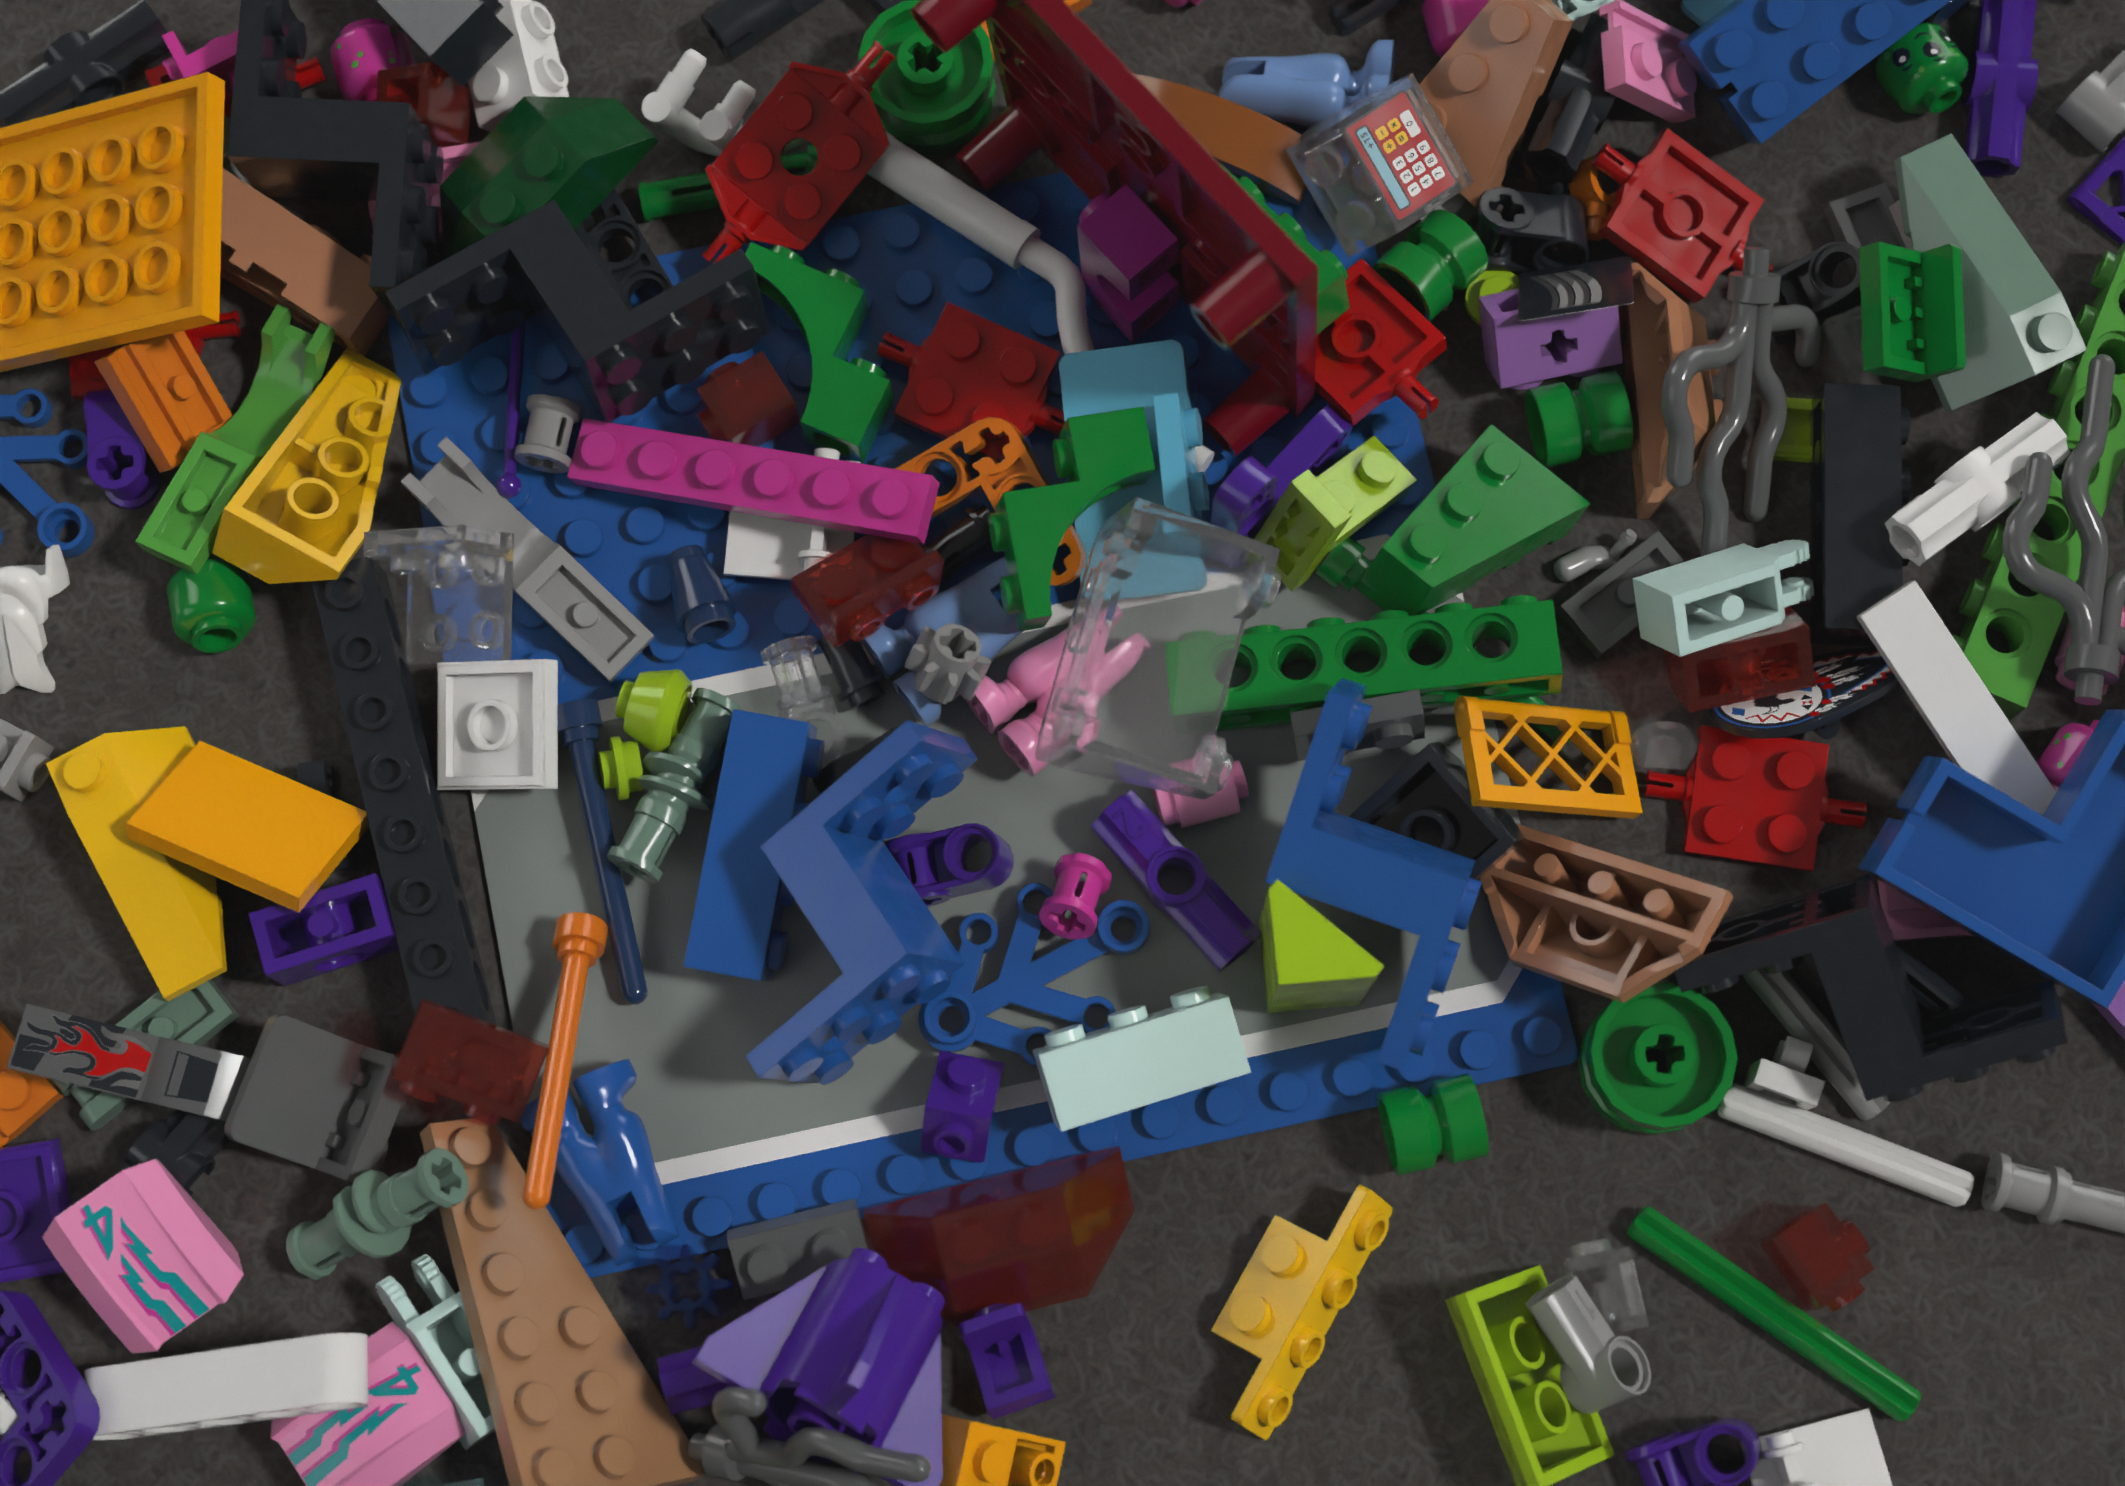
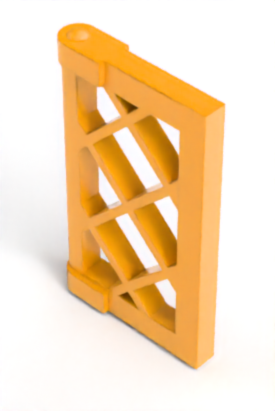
(1482, 750)

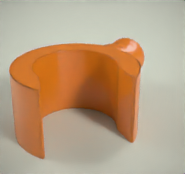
(1594, 201)

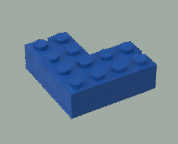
(1792, 52)
(2017, 878)

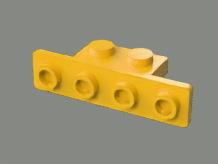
(1291, 1300)

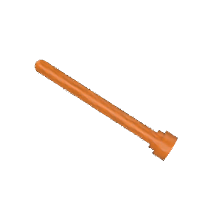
(579, 942)

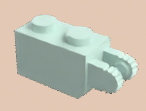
(1719, 596)
(444, 1343)

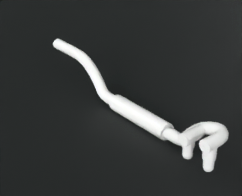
(911, 177)

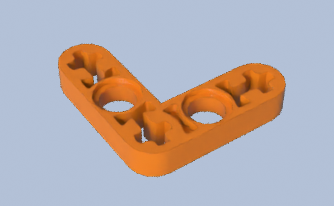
(995, 478)

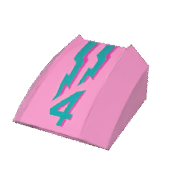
(144, 1255)
(388, 1440)

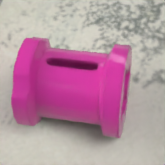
(1075, 896)

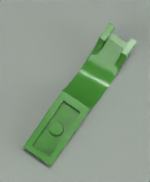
(220, 461)

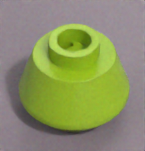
(655, 707)

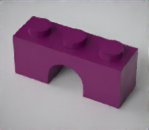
(1127, 261)

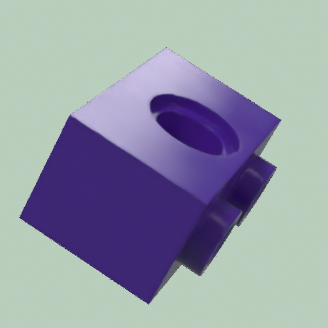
(329, 933)

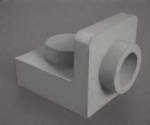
(22, 761)

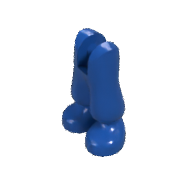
(612, 1167)

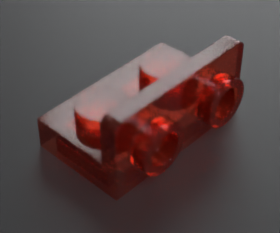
(865, 584)
(469, 1063)

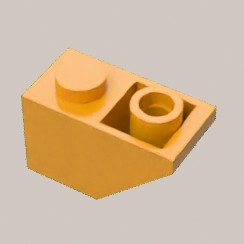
(997, 1455)

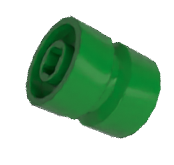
(1434, 262)
(1589, 417)
(1434, 1124)

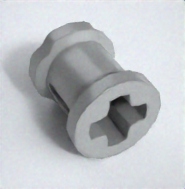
(548, 433)

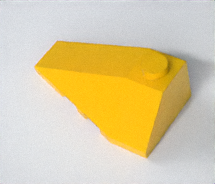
(318, 482)
(163, 902)

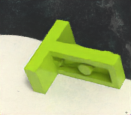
(1329, 508)

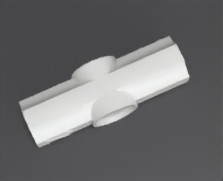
(1974, 490)

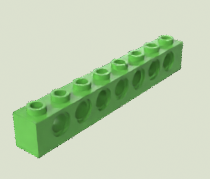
(1992, 603)

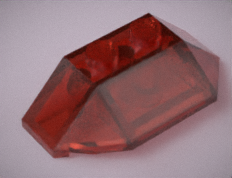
(1011, 1236)

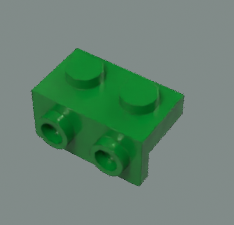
(1911, 311)

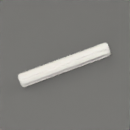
(1846, 1145)

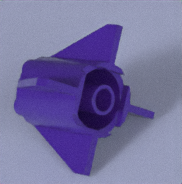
(843, 1354)

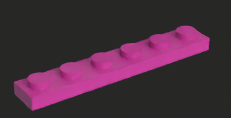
(754, 480)

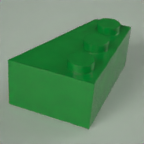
(1473, 523)

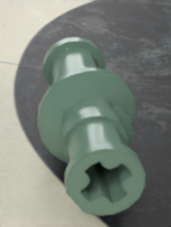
(674, 786)
(377, 1213)

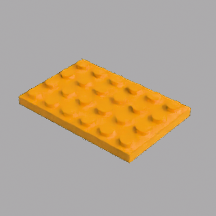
(111, 222)

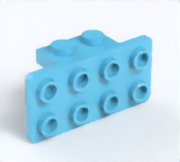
(1151, 378)

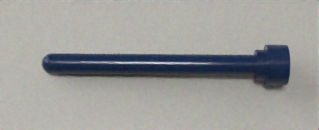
(578, 731)

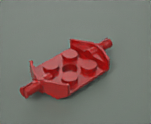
(810, 104)

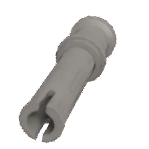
(2050, 1195)

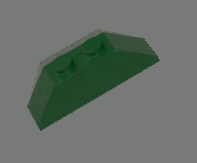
(538, 154)

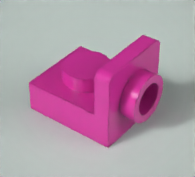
(215, 57)

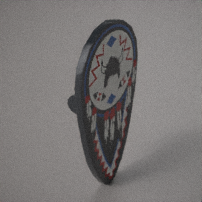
(1843, 685)

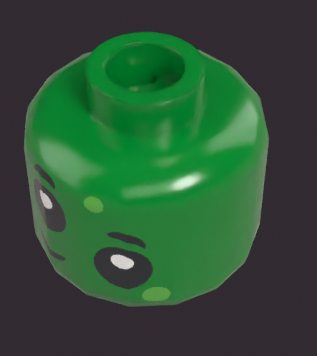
(1922, 70)

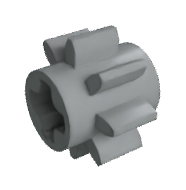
(947, 663)

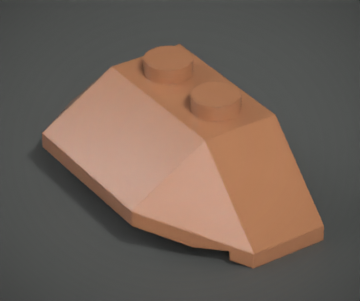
(1651, 337)
(1598, 915)

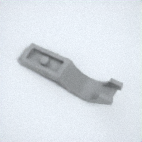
(542, 570)

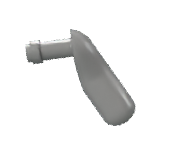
(1592, 558)

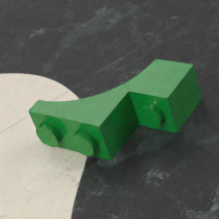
(829, 310)
(1099, 458)

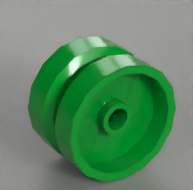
(928, 95)
(1695, 1054)

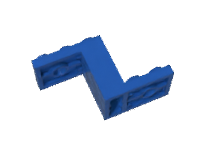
(1374, 870)
(863, 904)

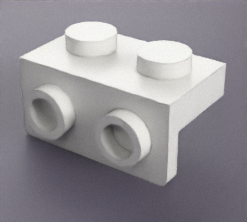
(521, 67)

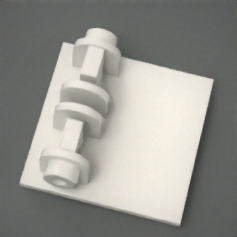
(779, 547)
(1823, 1454)

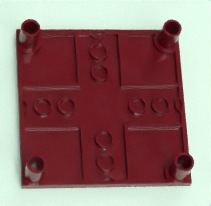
(1108, 131)

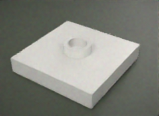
(497, 725)

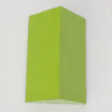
(1309, 958)
(1522, 1385)

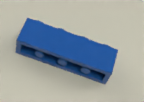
(738, 887)

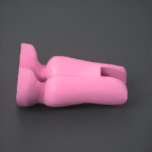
(1026, 682)

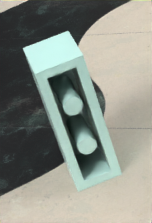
(1140, 1058)

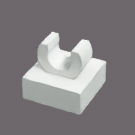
(1785, 1075)

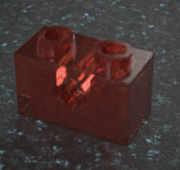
(1745, 667)

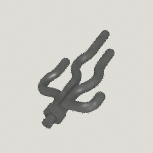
(1747, 356)
(2092, 604)
(737, 1450)

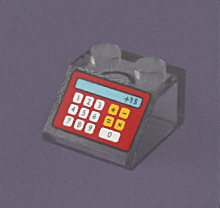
(1379, 165)

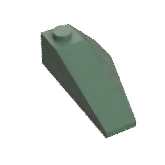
(2010, 303)

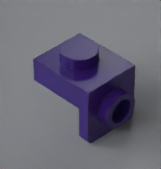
(961, 1106)
(1007, 1359)

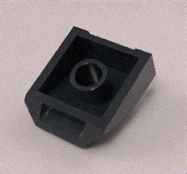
(1434, 805)

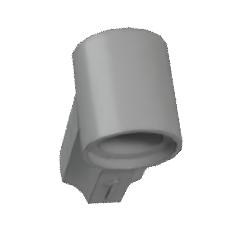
(2098, 105)
(1596, 1364)

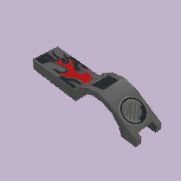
(127, 1062)

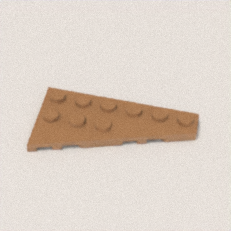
(550, 1354)

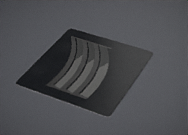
(1575, 288)

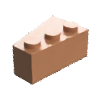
(1491, 84)
(297, 266)

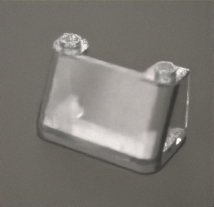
(1155, 651)

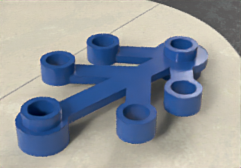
(43, 448)
(1024, 981)

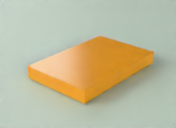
(248, 826)

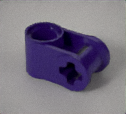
(112, 448)
(938, 862)
(1688, 1456)

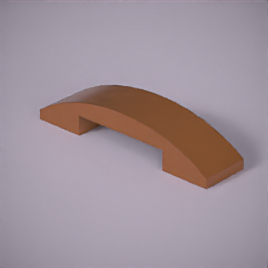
(1235, 137)

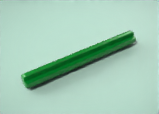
(1774, 1314)

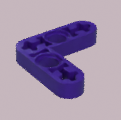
(1253, 490)
(44, 1403)

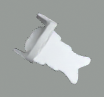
(22, 615)

